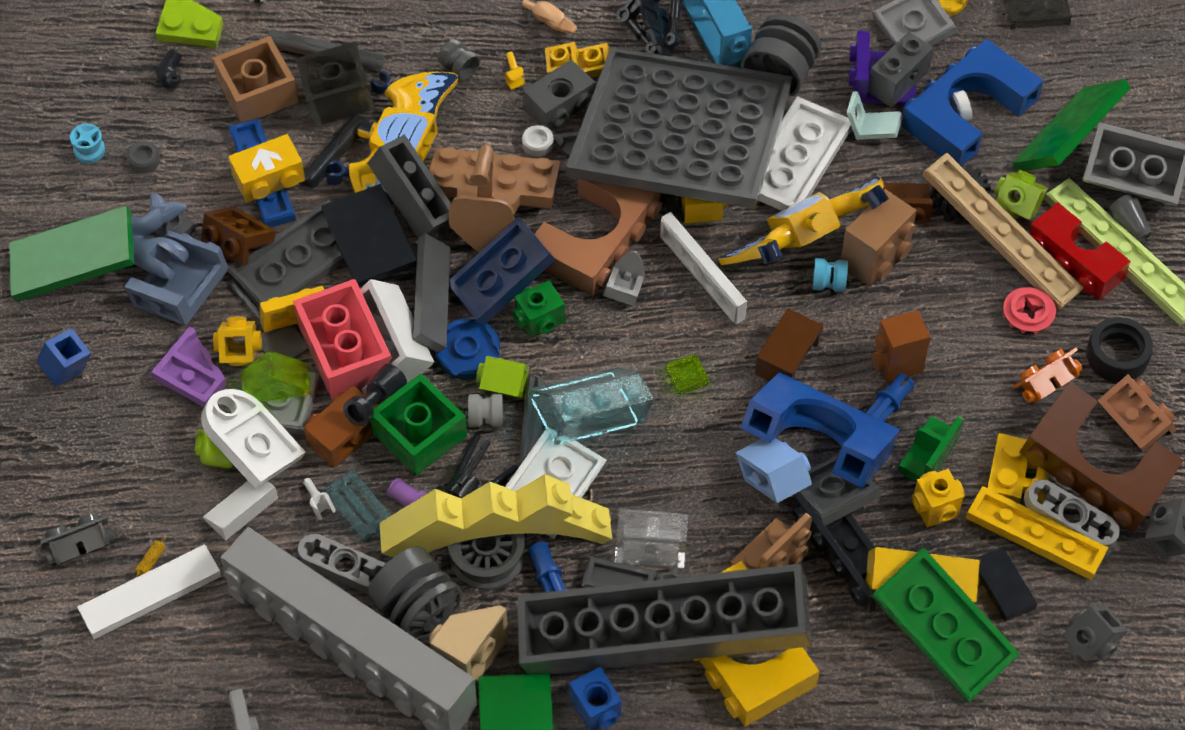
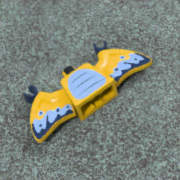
(413, 114)
(807, 222)

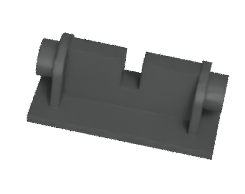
(64, 541)

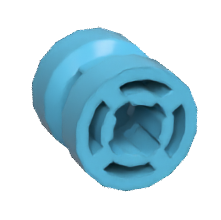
(822, 275)

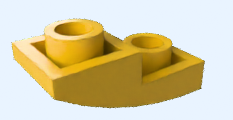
(589, 59)

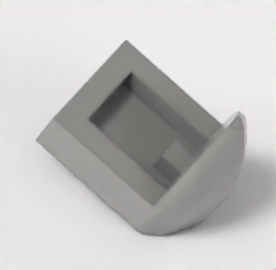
(626, 279)

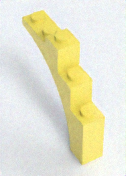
(494, 510)

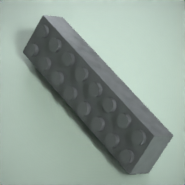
(664, 620)

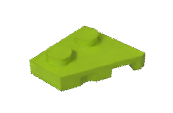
(189, 24)

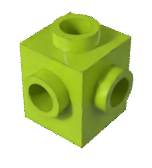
(1030, 194)

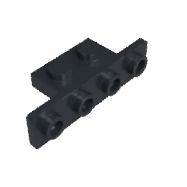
(845, 546)

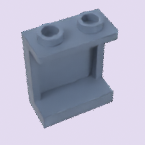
(185, 294)

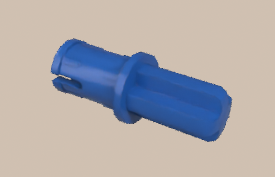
(889, 400)
(547, 573)

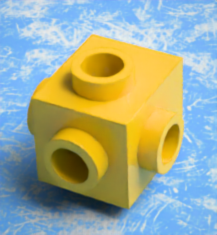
(232, 351)
(938, 497)

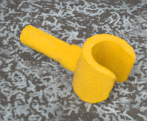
(514, 76)

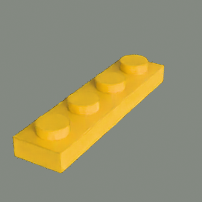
(1037, 533)

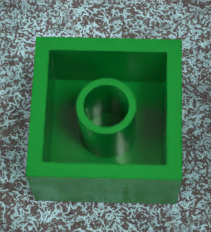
(418, 424)

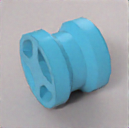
(89, 135)

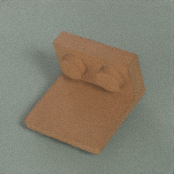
(777, 545)

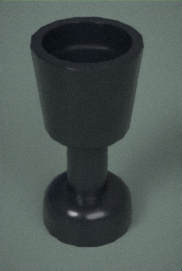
(384, 384)

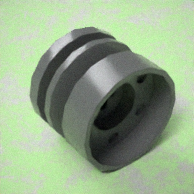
(785, 48)
(414, 592)

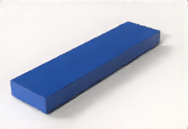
(275, 207)

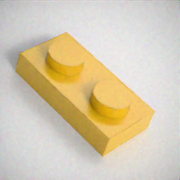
(280, 311)

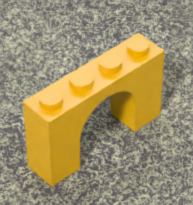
(763, 687)

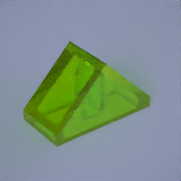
(275, 377)

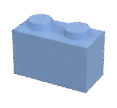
(774, 468)

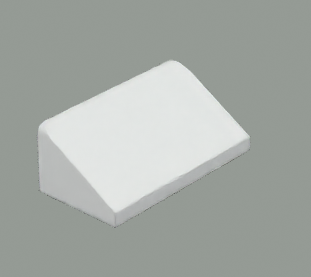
(240, 508)

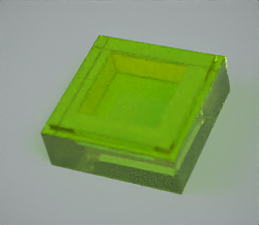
(686, 374)

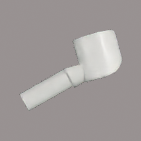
(318, 501)

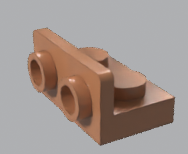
(1136, 413)

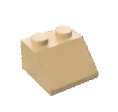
(472, 639)

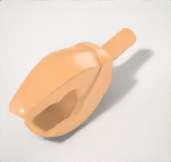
(550, 16)

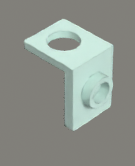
(872, 124)

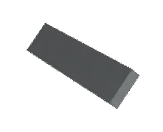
(431, 293)

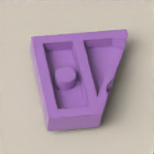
(190, 370)

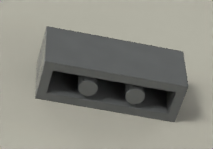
(411, 187)

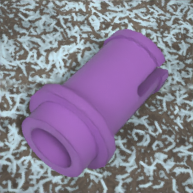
(403, 492)

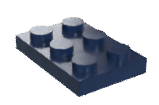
(501, 271)

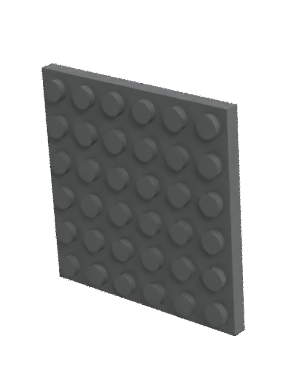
(680, 127)

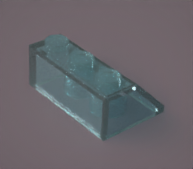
(592, 404)

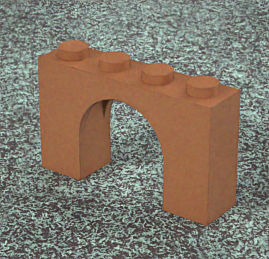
(590, 261)

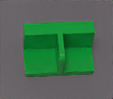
(930, 447)

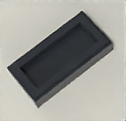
(1005, 585)

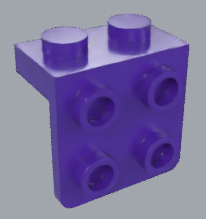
(863, 61)

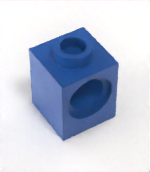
(592, 686)

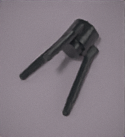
(464, 481)

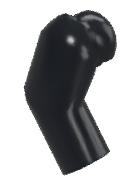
(166, 70)

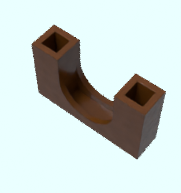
(1121, 496)

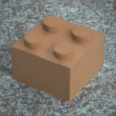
(255, 80)
(878, 239)

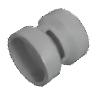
(485, 410)

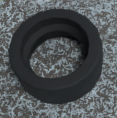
(1120, 328)

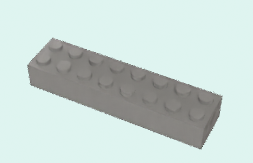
(348, 633)

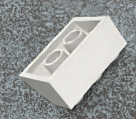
(396, 328)

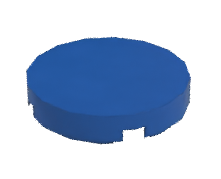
(467, 347)

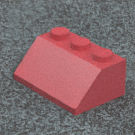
(341, 336)

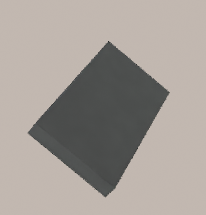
(292, 262)

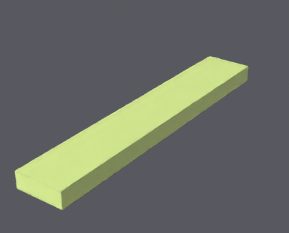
(1144, 269)

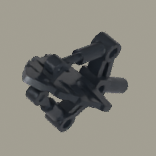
(657, 21)

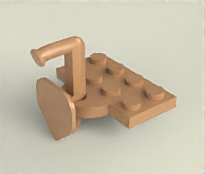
(491, 189)

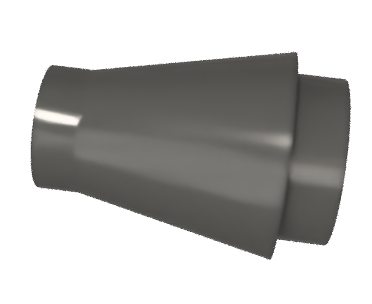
(1130, 215)

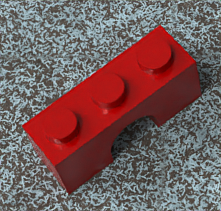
(1094, 269)

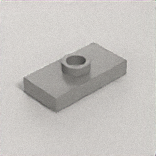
(240, 712)

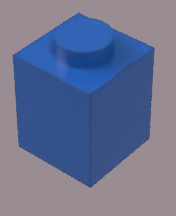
(63, 357)

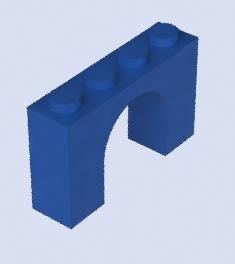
(984, 71)
(790, 403)

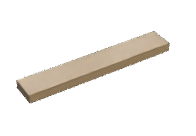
(1002, 231)

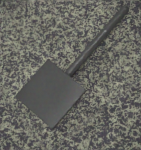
(282, 340)

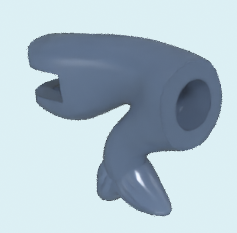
(156, 252)

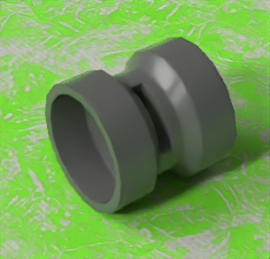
(456, 57)

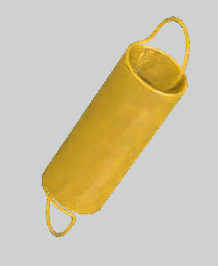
(150, 557)

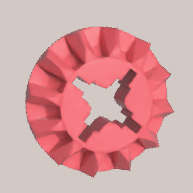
(1036, 301)

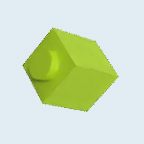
(502, 377)

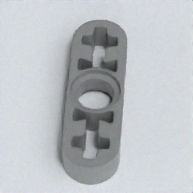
(1054, 493)
(339, 551)

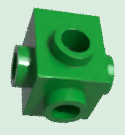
(539, 309)

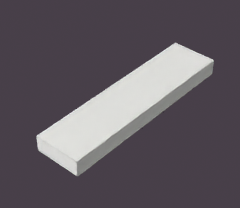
(703, 268)
(149, 591)

